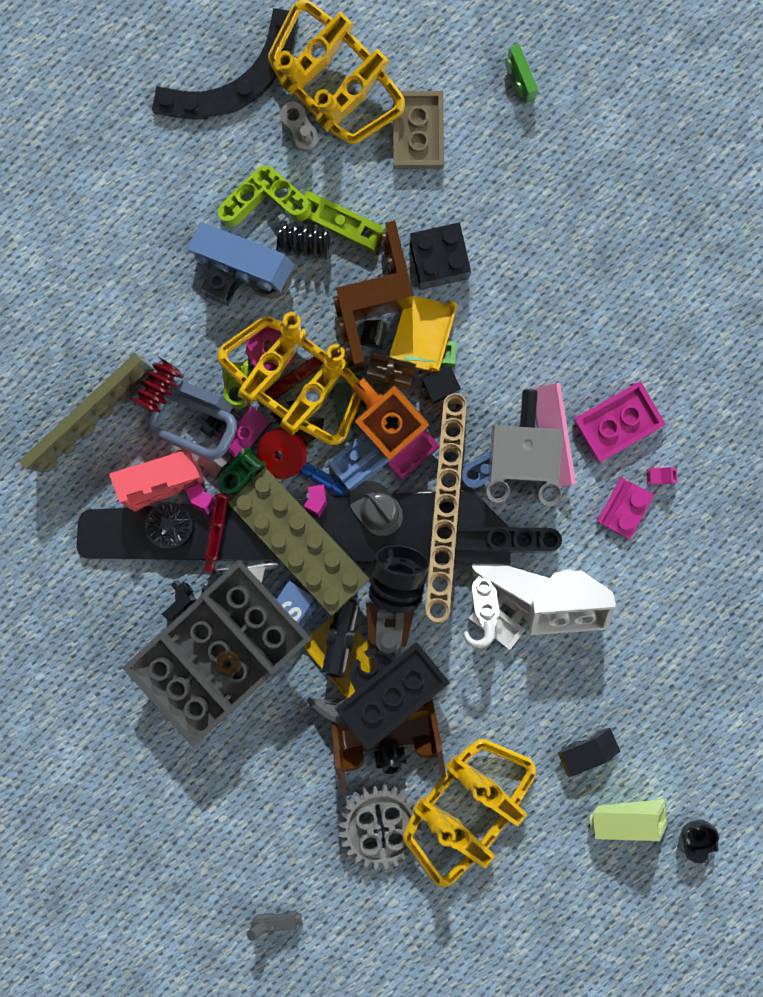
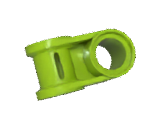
(232, 385)

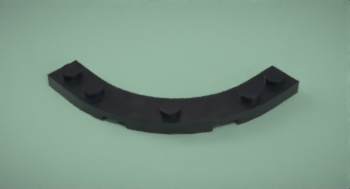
(232, 96)

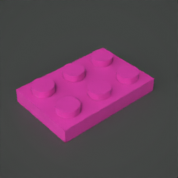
(619, 422)

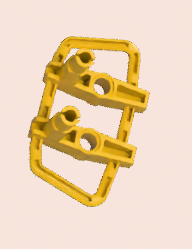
(298, 72)
(280, 354)
(444, 824)

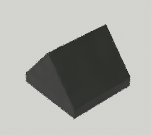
(374, 333)

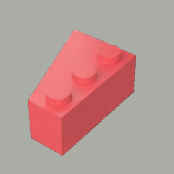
(156, 479)

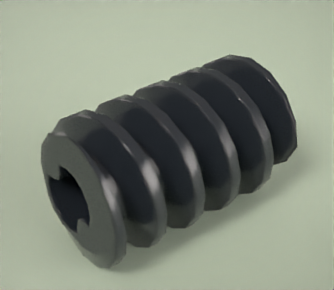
(303, 240)

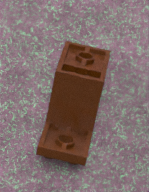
(374, 296)

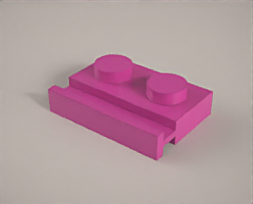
(625, 508)

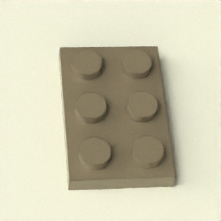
(419, 132)

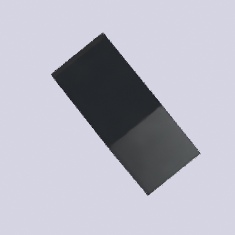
(589, 753)

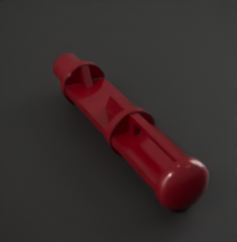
(293, 378)
(215, 532)

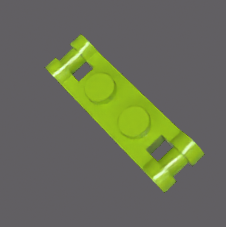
(343, 222)

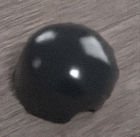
(699, 840)

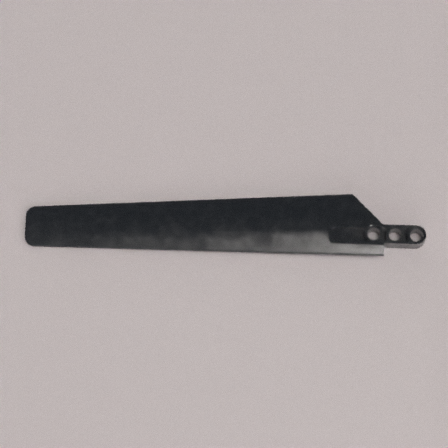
(121, 533)

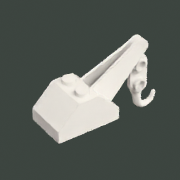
(554, 605)

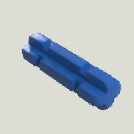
(322, 478)

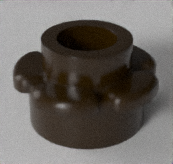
(235, 663)

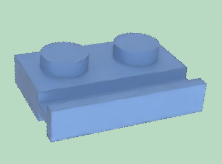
(358, 461)

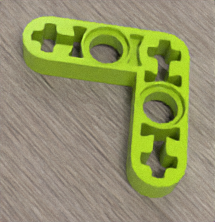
(262, 190)

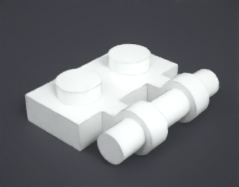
(506, 628)

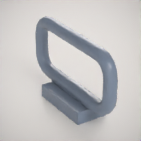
(204, 402)

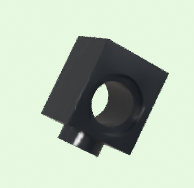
(219, 286)
(439, 385)

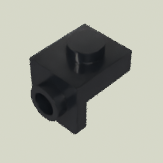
(215, 427)
(182, 603)

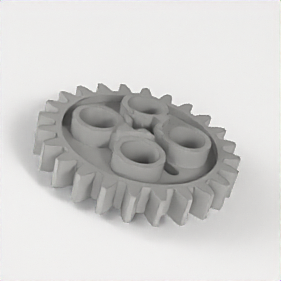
(357, 830)

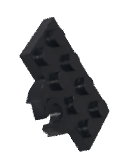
(389, 692)

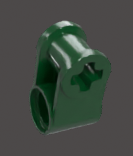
(244, 468)

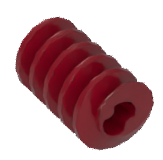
(157, 386)

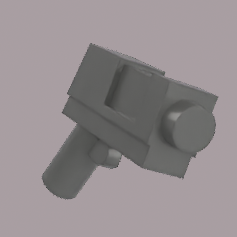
(273, 922)

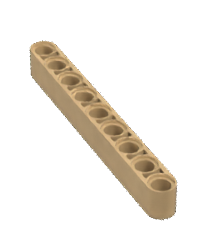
(450, 495)

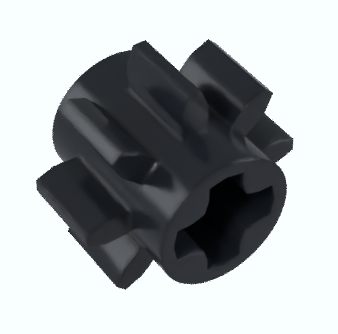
(390, 757)

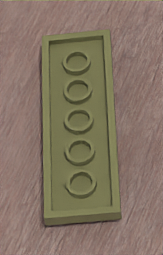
(83, 418)
(299, 541)

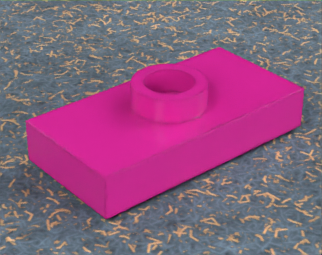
(249, 430)
(413, 454)

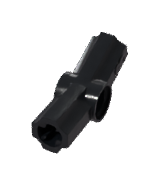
(340, 640)

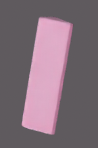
(551, 414)

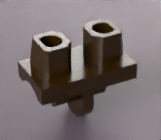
(391, 370)

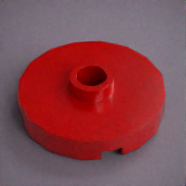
(290, 446)

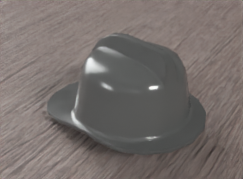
(376, 508)

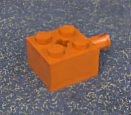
(374, 419)

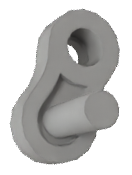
(303, 132)

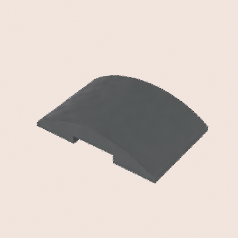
(180, 662)

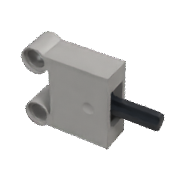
(525, 454)

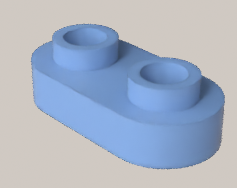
(481, 466)

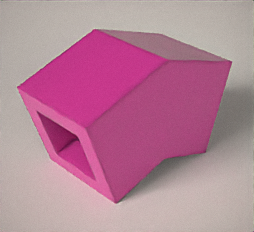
(659, 476)
(200, 500)
(317, 500)

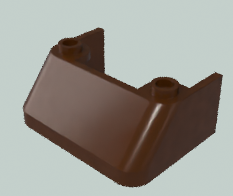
(418, 729)

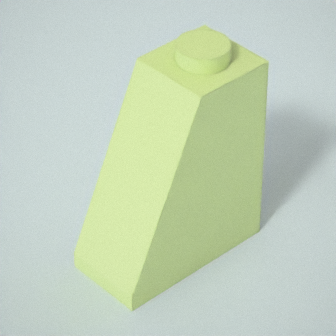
(630, 821)

